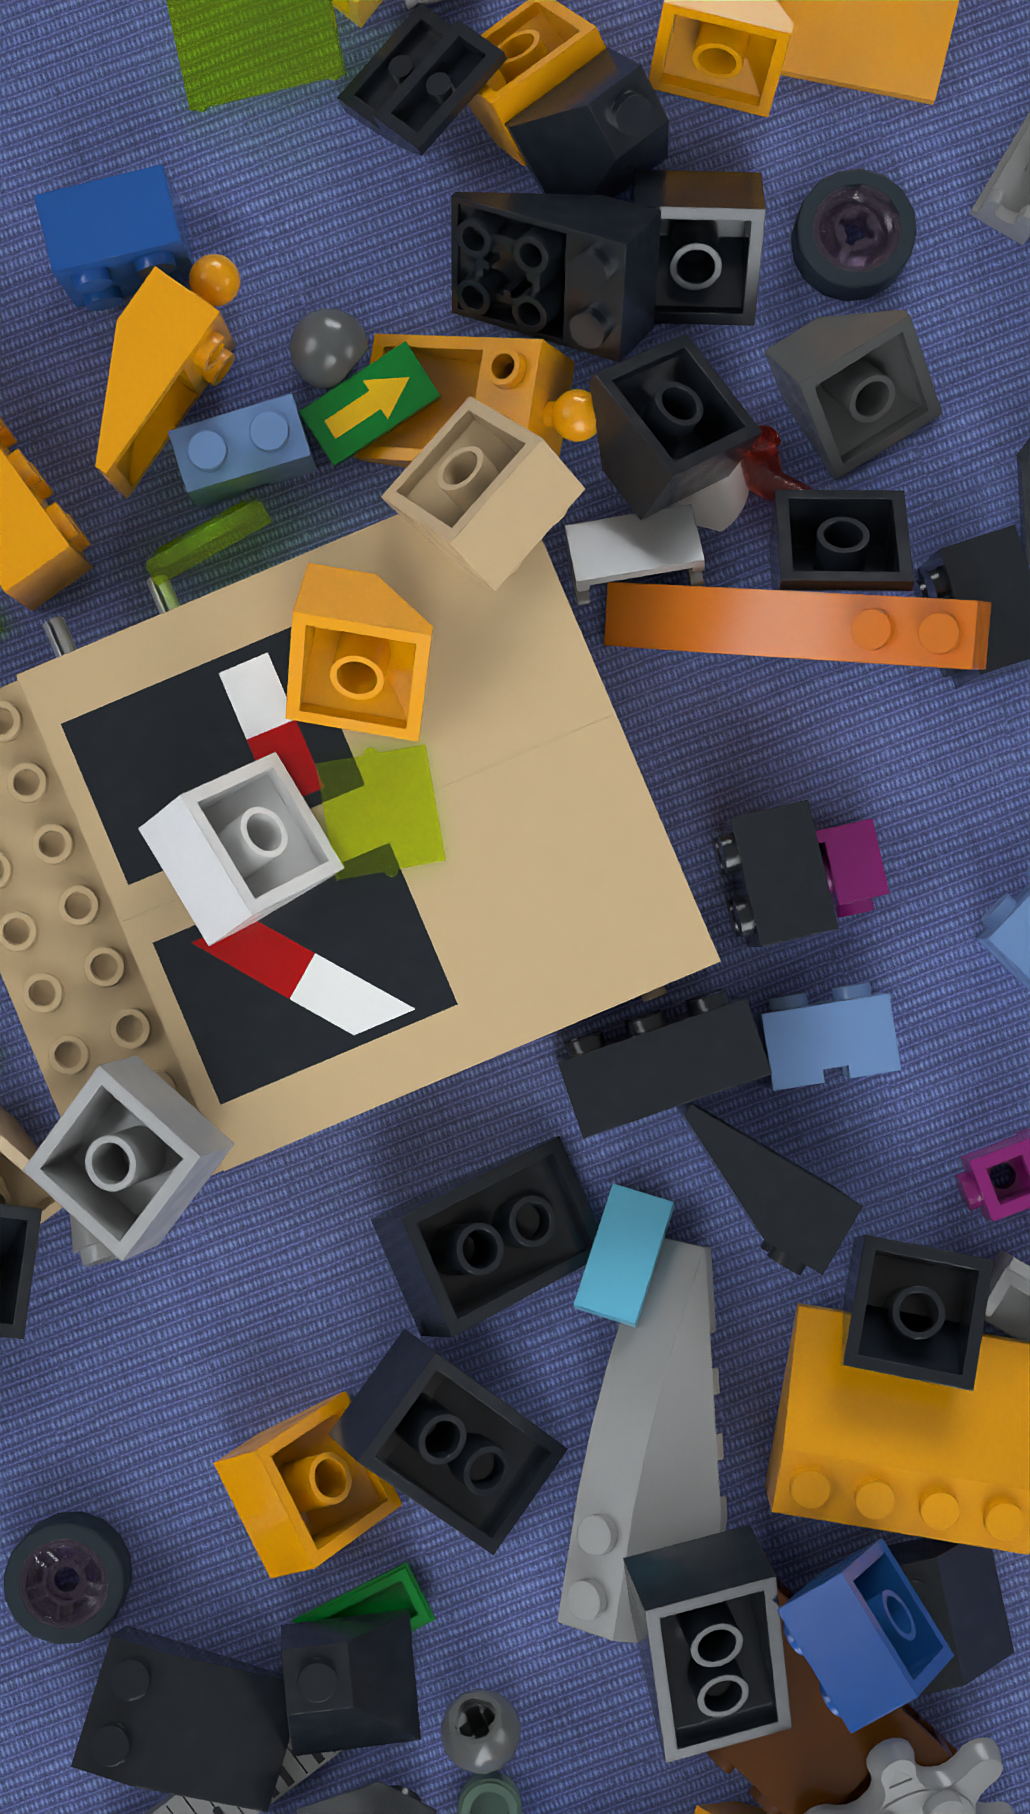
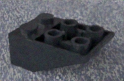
(557, 267)

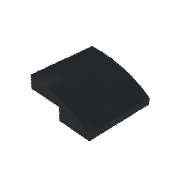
(421, 80)

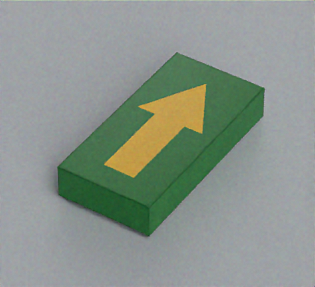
(370, 404)

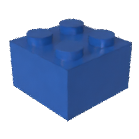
(112, 235)
(865, 1636)

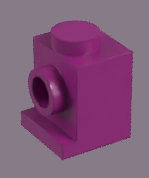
(853, 866)
(976, 1183)

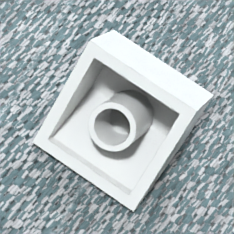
(240, 847)

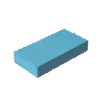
(624, 1255)

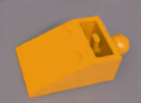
(161, 361)
(510, 375)

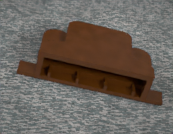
(819, 1756)

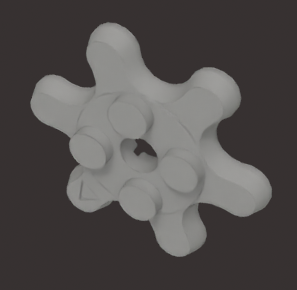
(908, 1788)

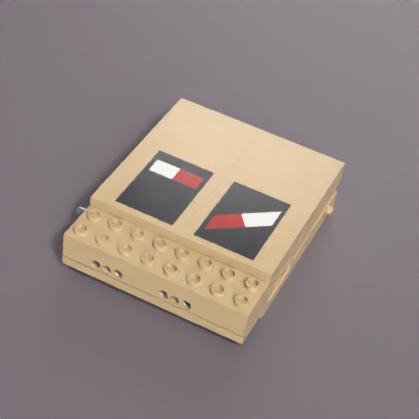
(369, 983)

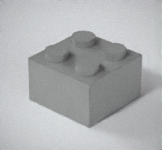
(128, 1156)

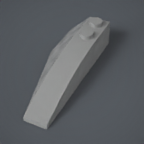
(650, 1445)

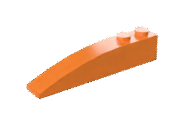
(799, 624)

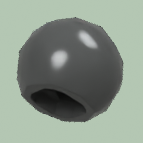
(327, 346)
(480, 1731)

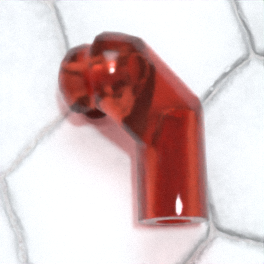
(763, 467)

